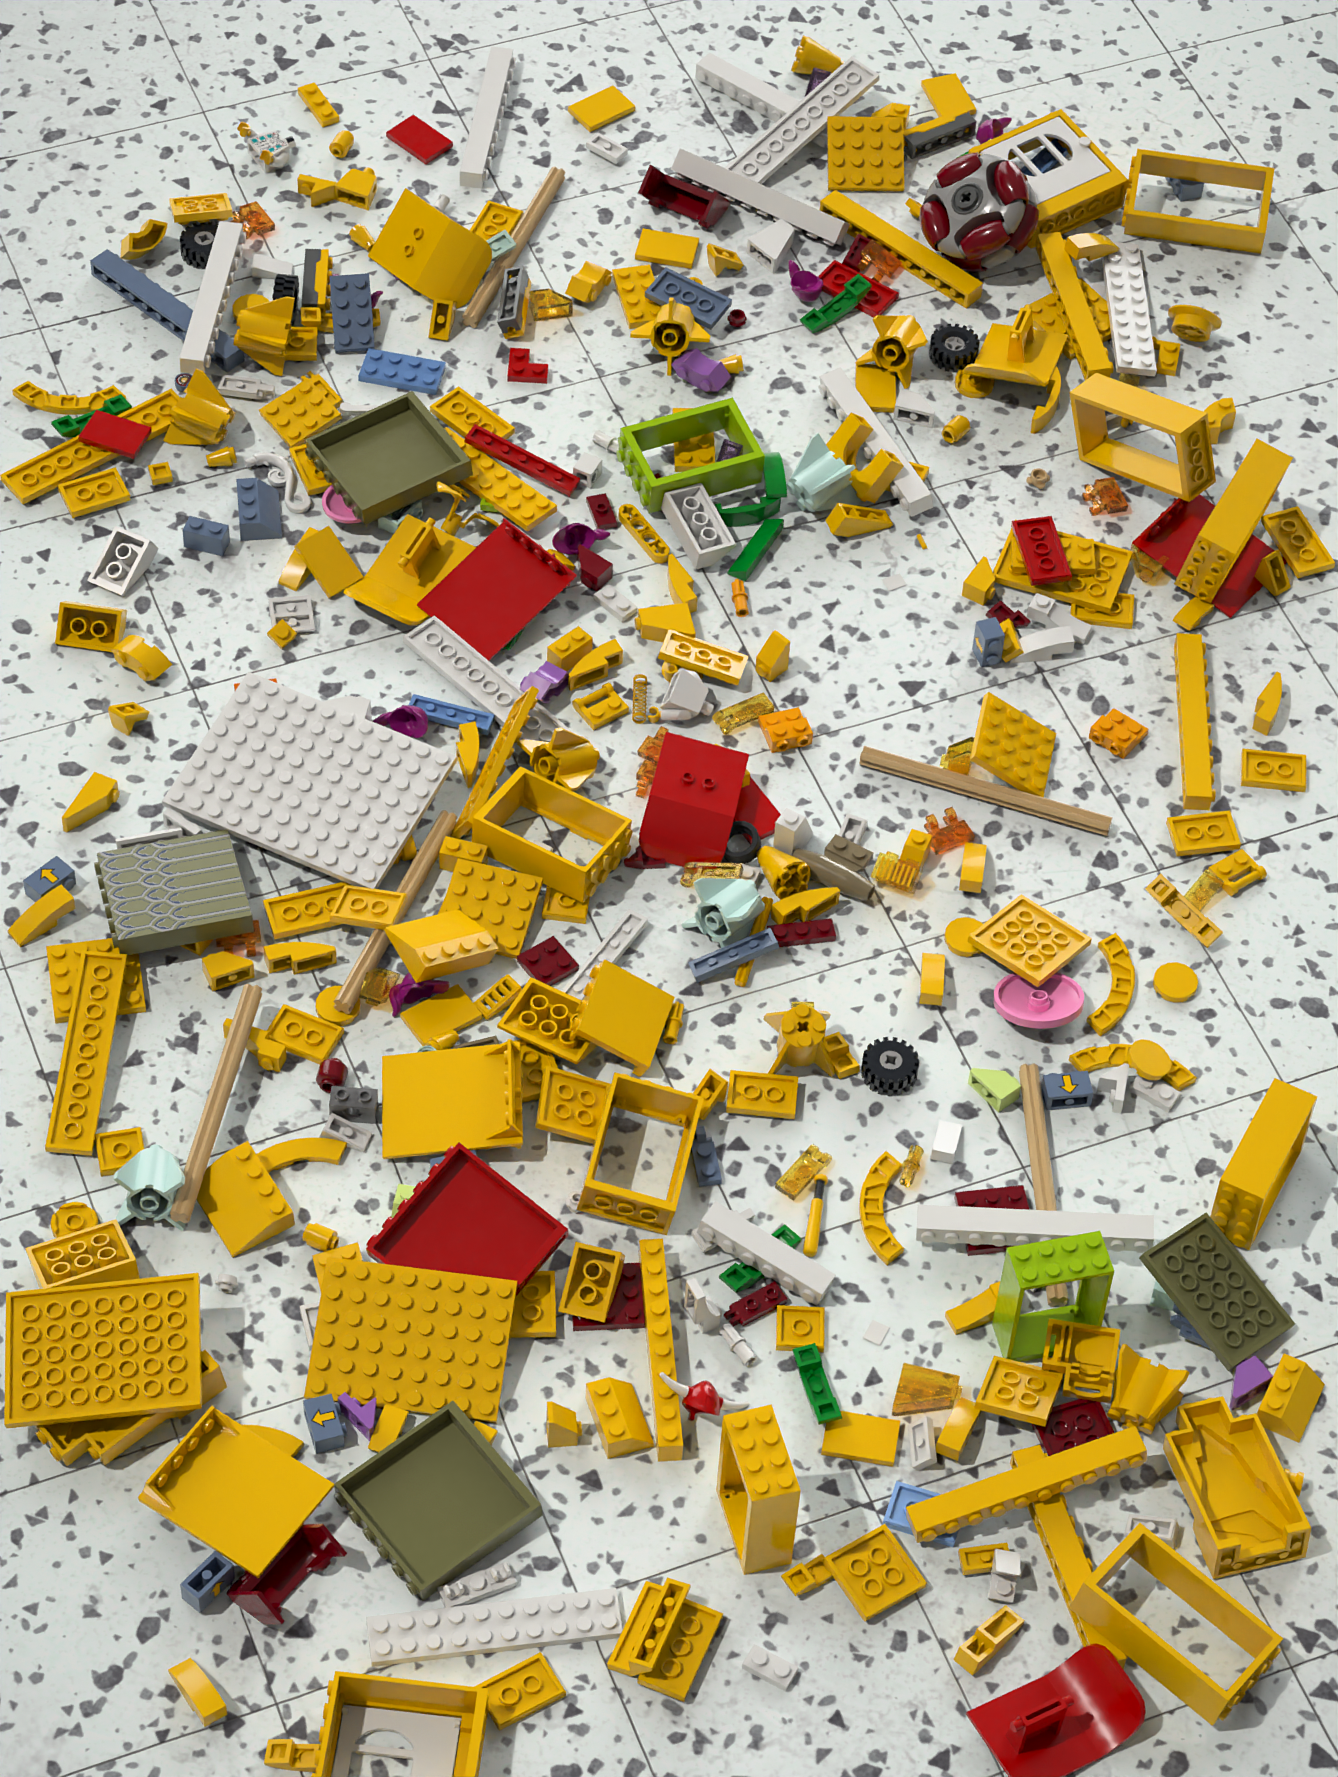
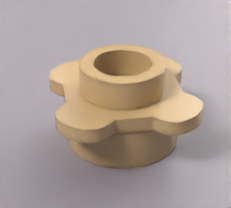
(1038, 478)

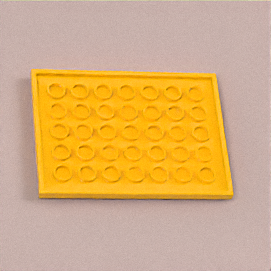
(411, 1338)
(103, 1350)

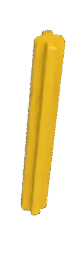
(758, 926)

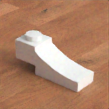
(1049, 613)
(701, 1308)

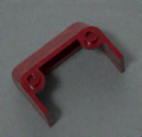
(683, 197)
(305, 1552)

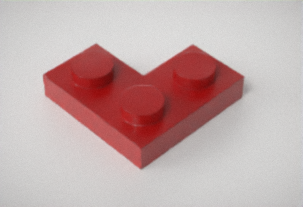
(522, 371)

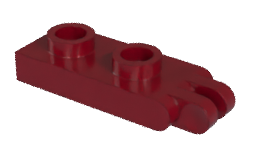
(755, 1305)

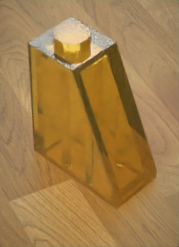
(925, 1391)

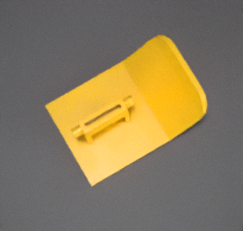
(431, 251)
(1019, 352)
(409, 569)

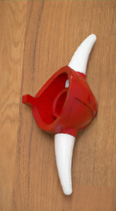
(701, 1398)

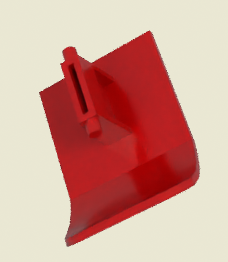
(692, 801)
(1063, 1717)

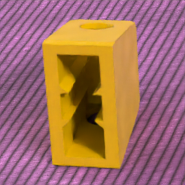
(357, 188)

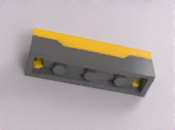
(938, 133)
(316, 279)
(514, 302)

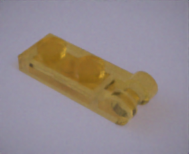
(743, 712)
(710, 870)
(802, 1172)

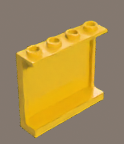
(622, 1015)

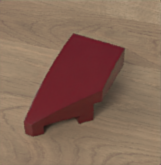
(1003, 612)
(640, 860)

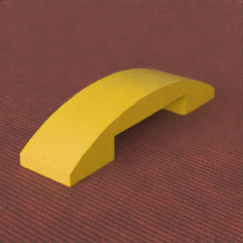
(324, 321)
(1043, 415)
(1183, 911)

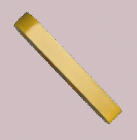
(640, 534)

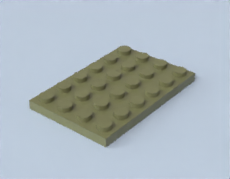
(1217, 1291)

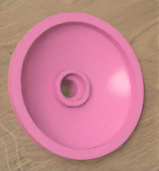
(336, 509)

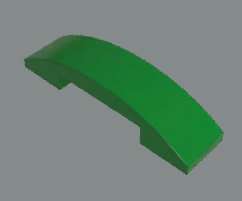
(839, 306)
(73, 427)
(774, 476)
(750, 513)
(743, 1276)
(816, 1384)

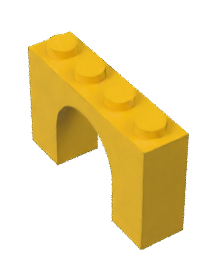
(881, 471)

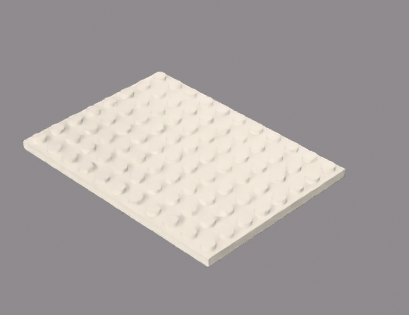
(310, 781)

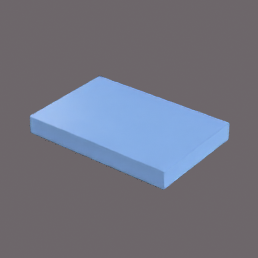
(904, 1496)

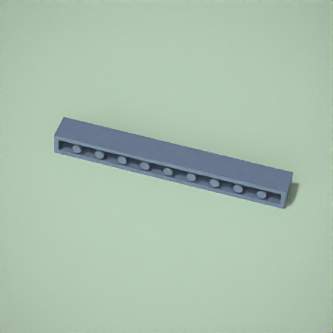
(158, 304)

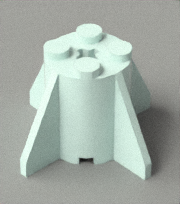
(821, 479)
(726, 908)
(151, 1185)

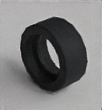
(750, 853)

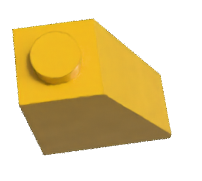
(656, 621)

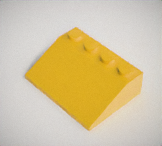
(441, 945)
(544, 1019)
(243, 1200)
(84, 1258)

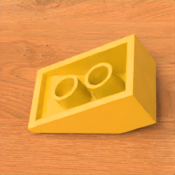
(591, 1282)

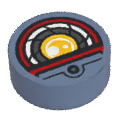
(182, 381)

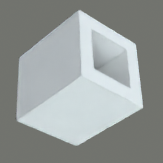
(588, 469)

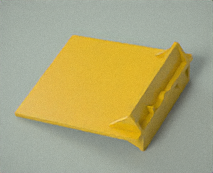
(452, 1098)
(234, 1491)

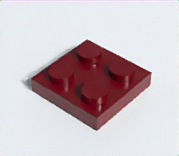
(548, 962)

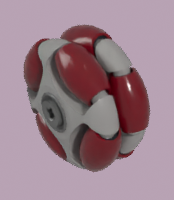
(979, 212)

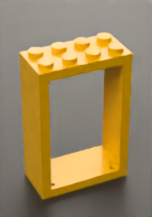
(564, 808)
(654, 1102)
(1262, 1162)
(761, 1489)

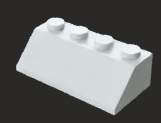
(697, 525)

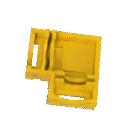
(1085, 1356)

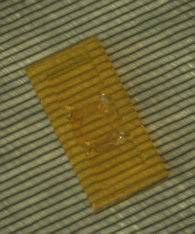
(1204, 890)

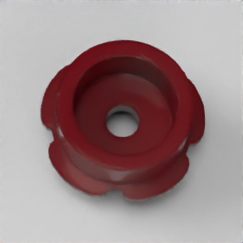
(737, 318)

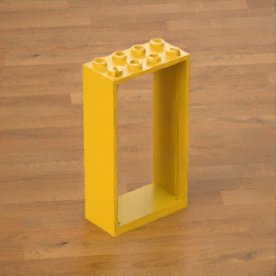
(1192, 229)
(1189, 426)
(1233, 520)
(1152, 1651)

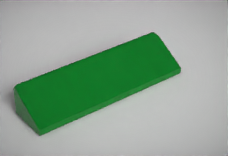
(756, 549)

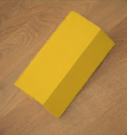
(648, 1627)

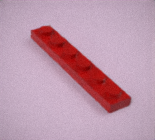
(522, 460)

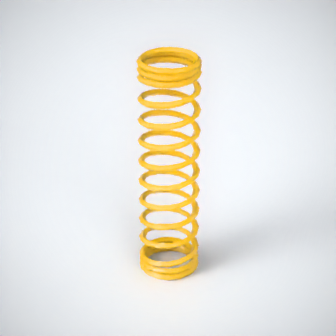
(639, 683)

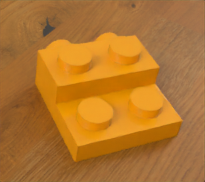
(785, 730)
(1117, 733)

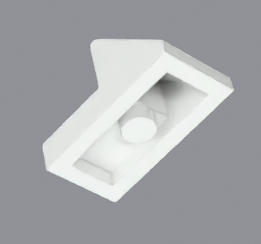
(1115, 1084)
(1004, 1575)

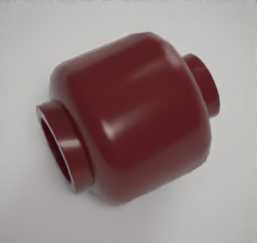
(331, 1073)

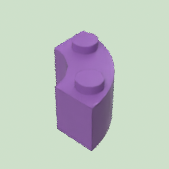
(700, 370)
(548, 679)

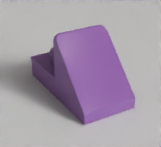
(361, 1417)

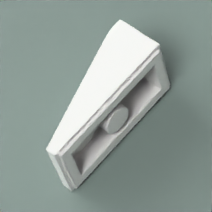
(269, 267)
(853, 828)
(346, 1131)
(946, 1142)
(1164, 1528)

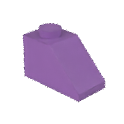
(1249, 1381)

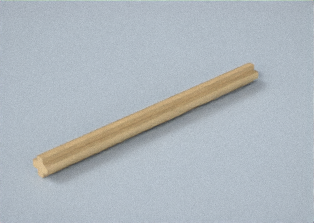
(521, 236)
(985, 790)
(410, 885)
(216, 1103)
(1040, 1158)

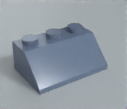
(258, 510)

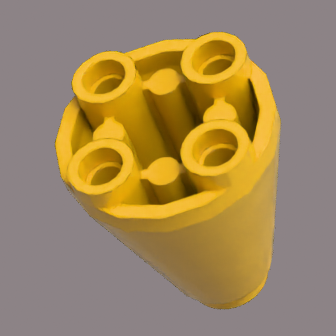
(814, 55)
(783, 872)

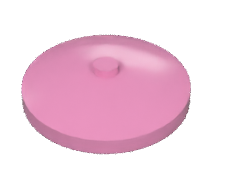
(1041, 1007)

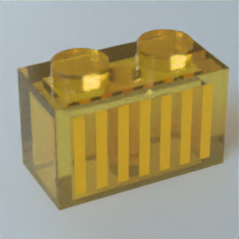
(896, 872)

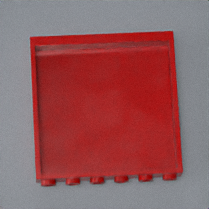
(468, 1224)

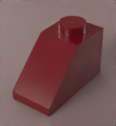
(593, 569)

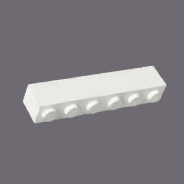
(766, 1253)

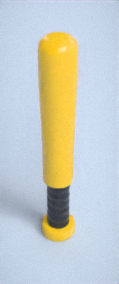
(814, 1222)

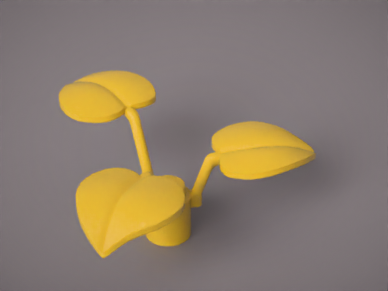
(453, 520)

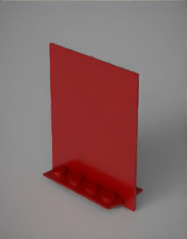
(1174, 537)
(497, 589)

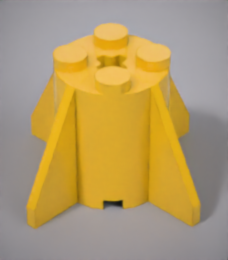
(672, 331)
(266, 332)
(896, 345)
(201, 415)
(563, 760)
(800, 1038)
(1143, 1391)

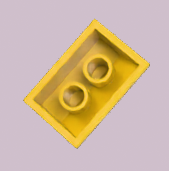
(90, 626)
(1290, 1398)
(617, 1417)

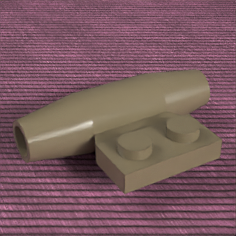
(840, 867)

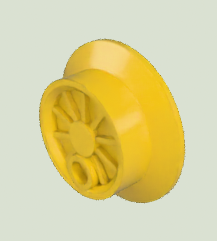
(1193, 322)

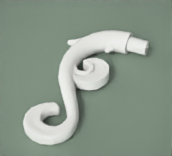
(277, 480)

